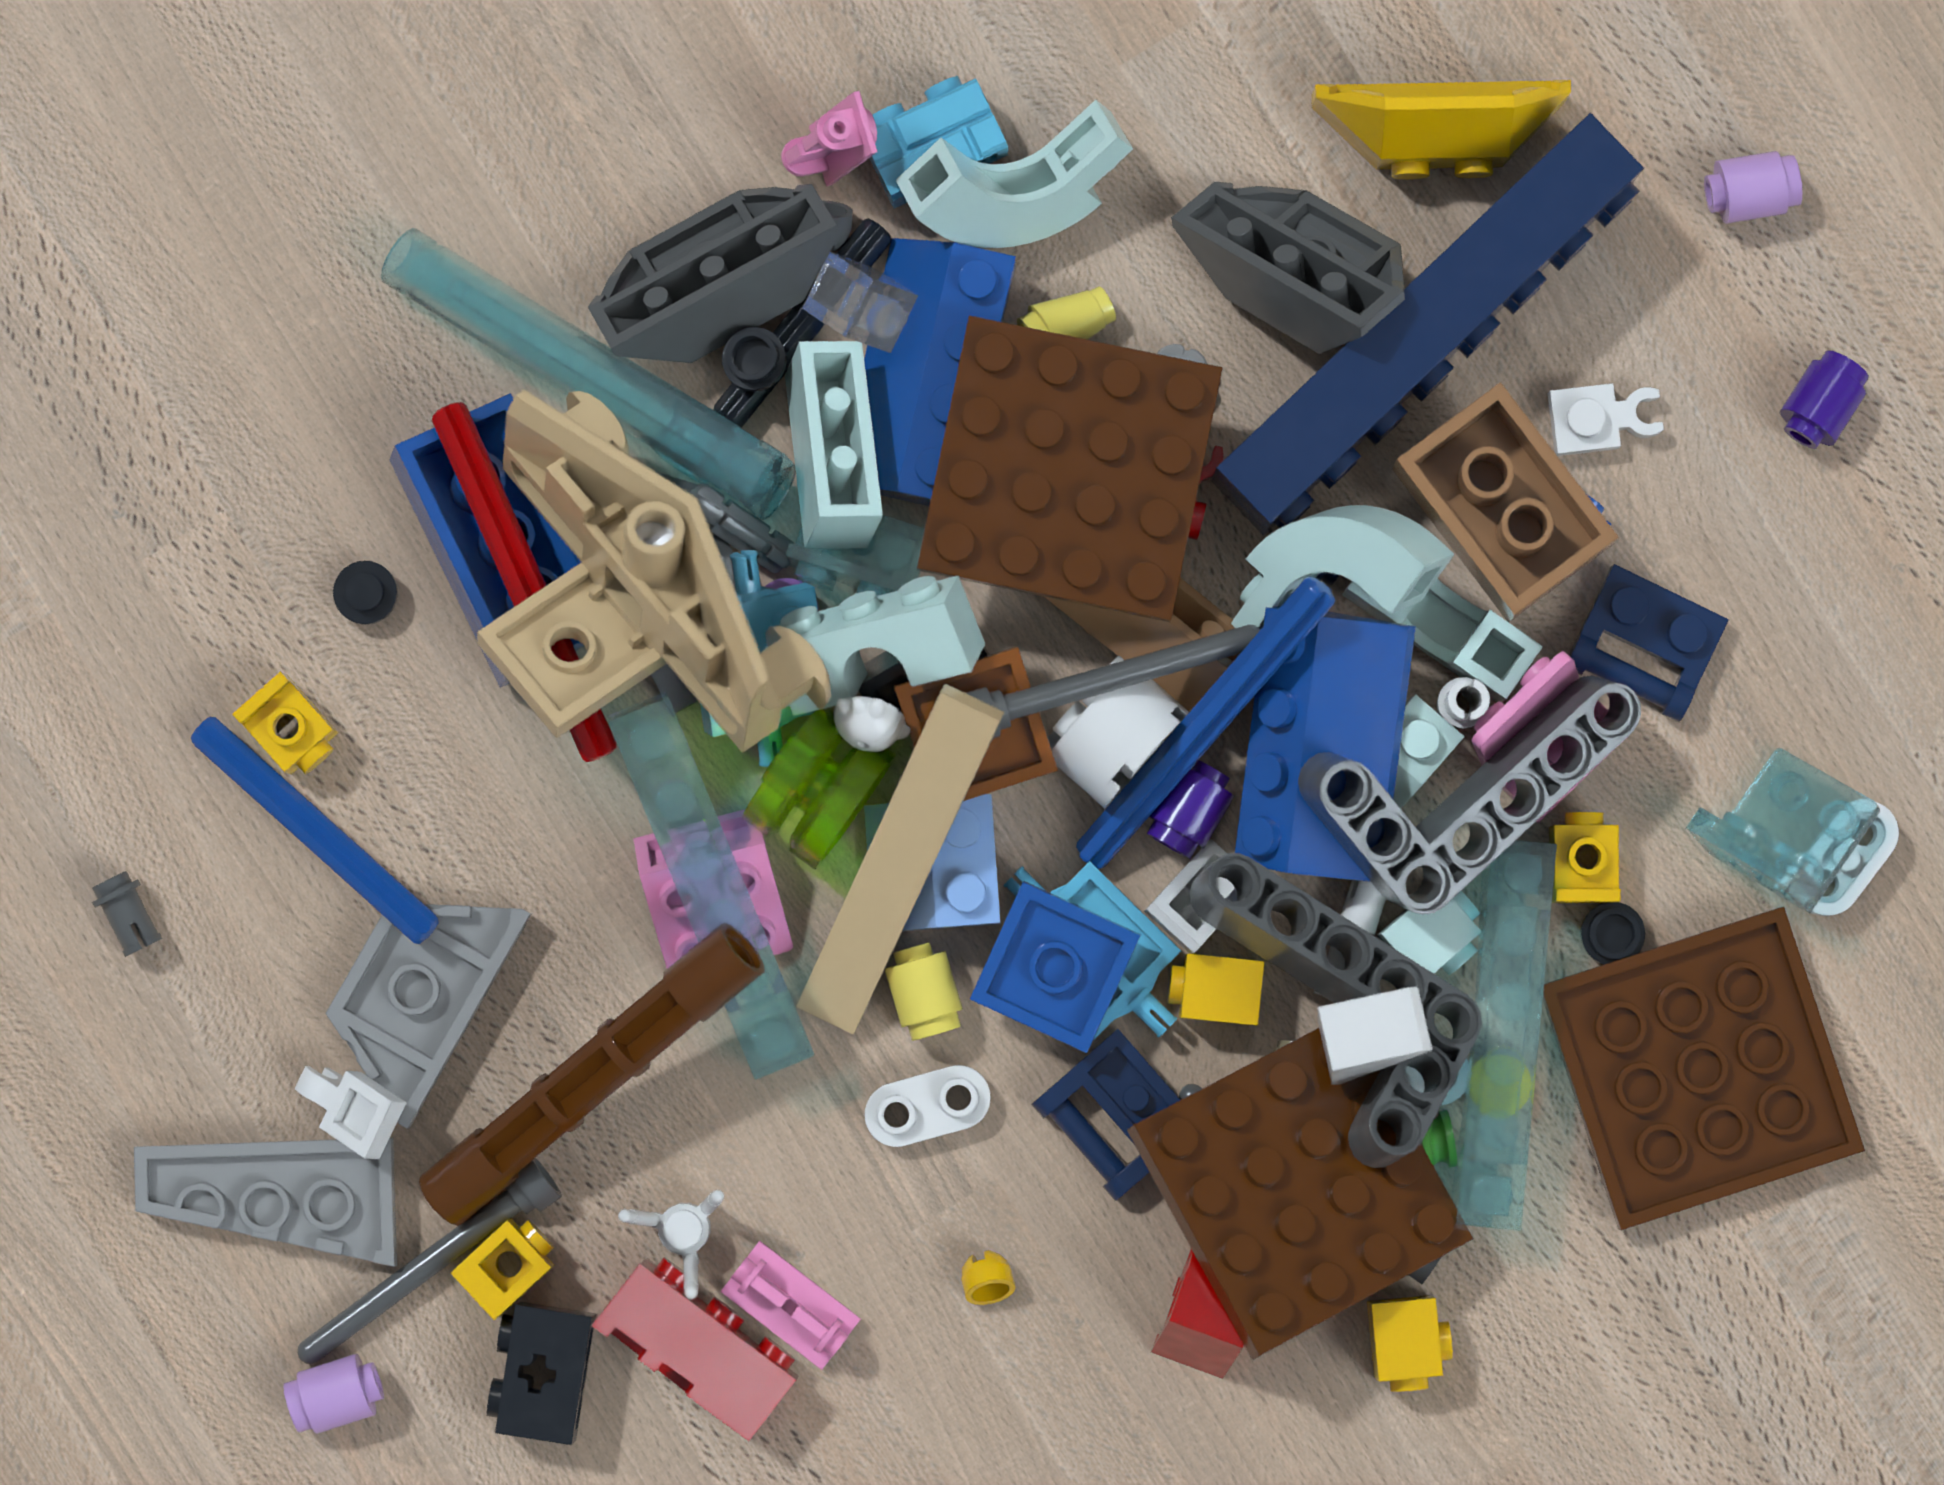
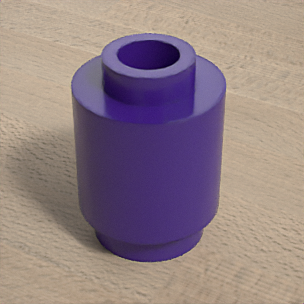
(1824, 400)
(1191, 810)

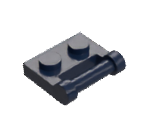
(1656, 624)
(1124, 1089)

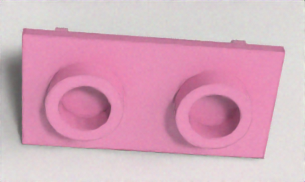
(835, 143)
(790, 1305)

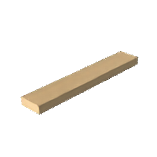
(900, 858)

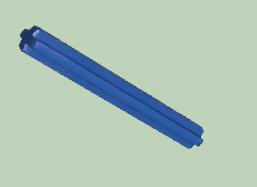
(1206, 722)

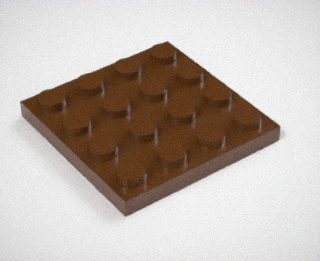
(1069, 468)
(1701, 1068)
(1283, 1204)

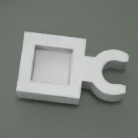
(1591, 418)

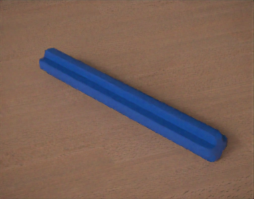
(315, 830)

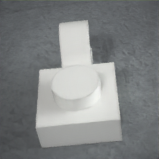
(357, 1108)

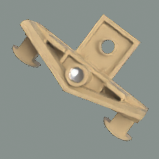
(644, 589)

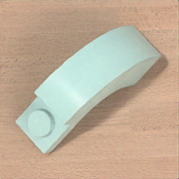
(1017, 199)
(1367, 544)

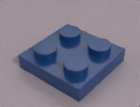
(1055, 966)

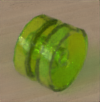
(813, 781)

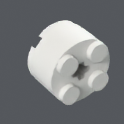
(1113, 736)

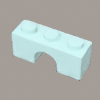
(922, 625)
(1461, 637)

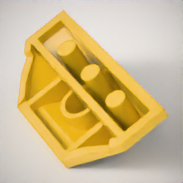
(1439, 123)

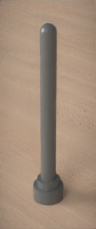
(1116, 675)
(529, 1191)

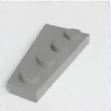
(276, 1191)

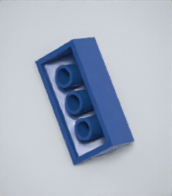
(916, 381)
(454, 532)
(1331, 695)

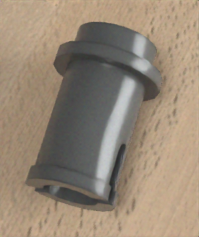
(124, 907)

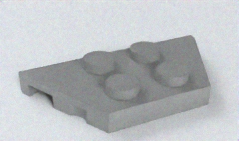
(414, 1001)

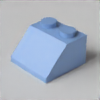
(964, 875)

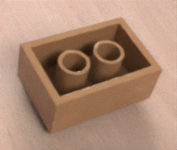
(1504, 502)

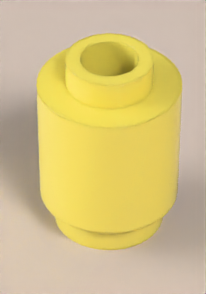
(924, 991)

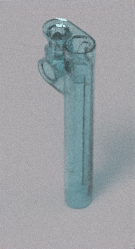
(571, 360)

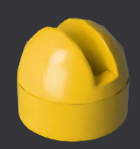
(987, 1279)

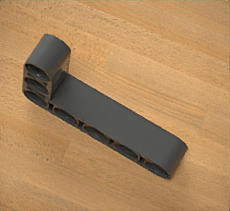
(1472, 802)
(1365, 965)

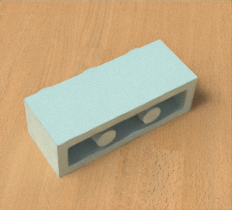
(833, 445)

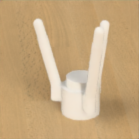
(682, 1231)

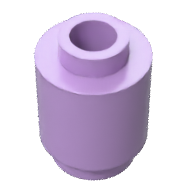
(1753, 186)
(333, 1394)

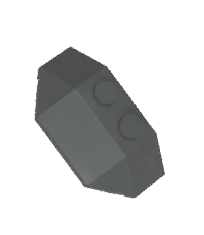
(1294, 261)
(716, 274)

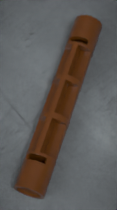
(620, 1050)

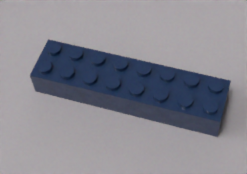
(1443, 312)

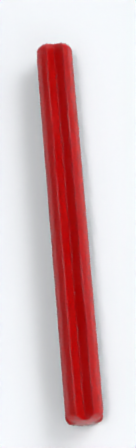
(508, 546)

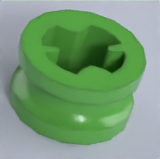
(1440, 1141)

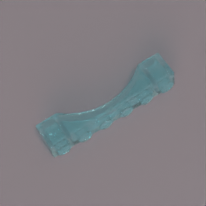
(707, 875)
(1504, 1056)

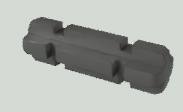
(742, 528)

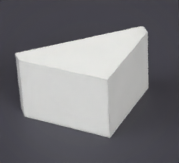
(1173, 906)
(1372, 1033)

